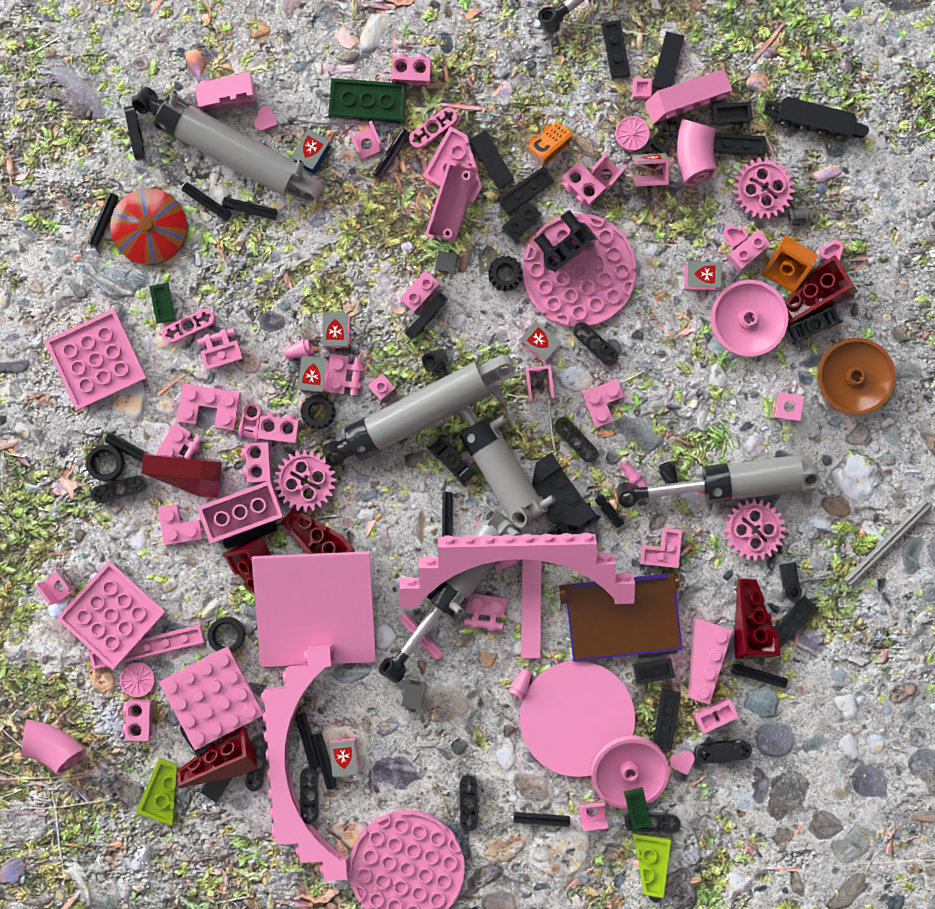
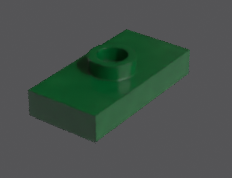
(162, 303)
(637, 808)

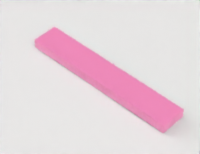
(531, 609)
(159, 644)

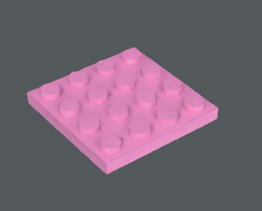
(95, 359)
(111, 615)
(211, 698)

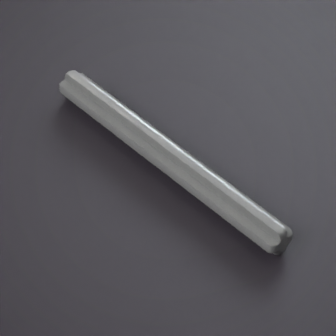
(887, 543)

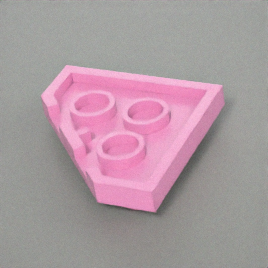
(457, 148)

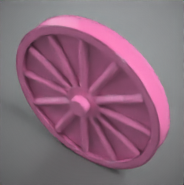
(632, 133)
(137, 679)

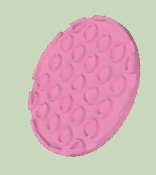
(591, 284)
(574, 714)
(407, 863)

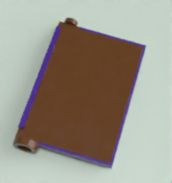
(616, 630)

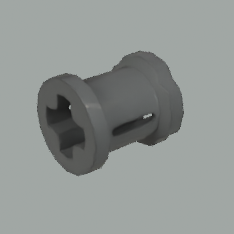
(799, 216)

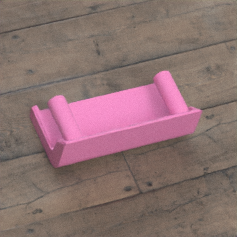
(451, 201)

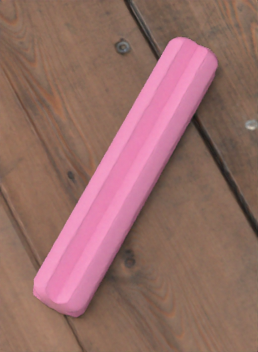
(426, 642)

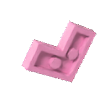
(597, 399)
(175, 531)
(668, 552)

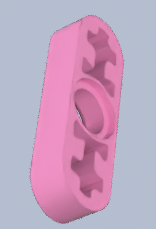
(418, 132)
(199, 314)

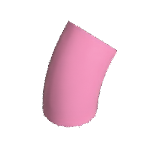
(696, 153)
(51, 746)

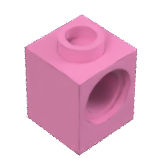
(381, 387)

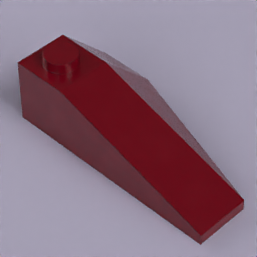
(823, 289)
(189, 474)
(315, 536)
(241, 559)
(753, 626)
(225, 760)

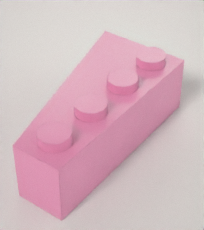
(688, 95)
(706, 658)

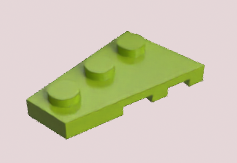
(160, 793)
(653, 862)

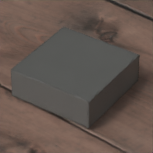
(445, 261)

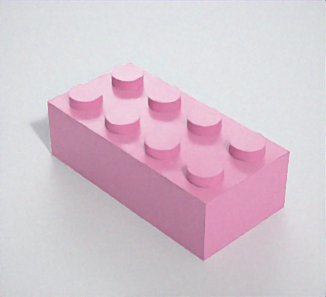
(241, 512)

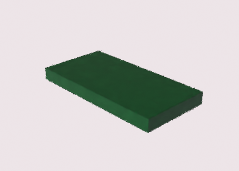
(367, 100)

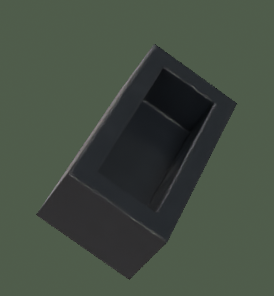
(731, 113)
(521, 222)
(653, 671)

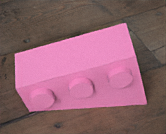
(226, 92)

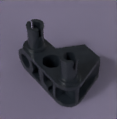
(575, 243)

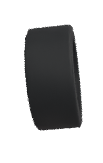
(91, 467)
(226, 620)

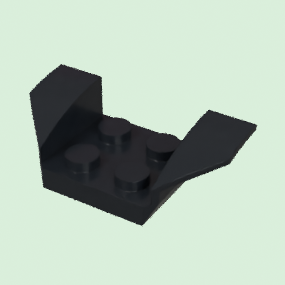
(569, 505)

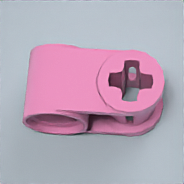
(250, 423)

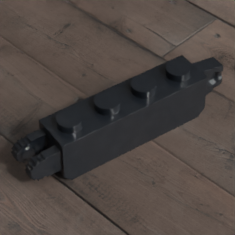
(815, 118)

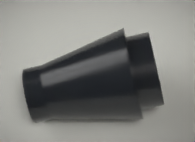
(668, 472)

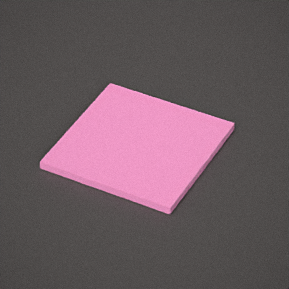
(311, 603)

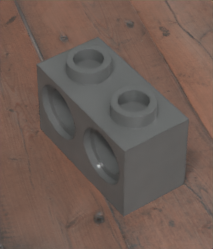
(413, 695)

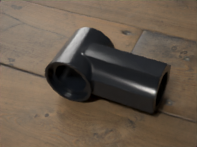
(789, 579)

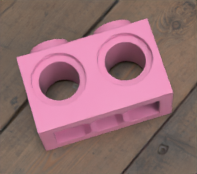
(411, 76)
(587, 180)
(748, 250)
(420, 292)
(278, 433)
(263, 462)
(715, 715)
(144, 720)

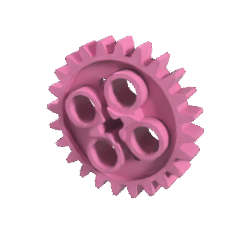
(772, 174)
(297, 495)
(765, 516)

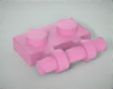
(222, 354)
(337, 375)
(176, 440)
(485, 605)

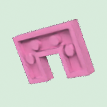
(195, 396)

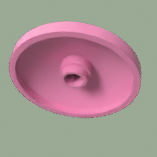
(749, 318)
(628, 765)

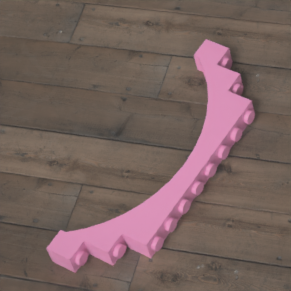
(567, 550)
(279, 713)

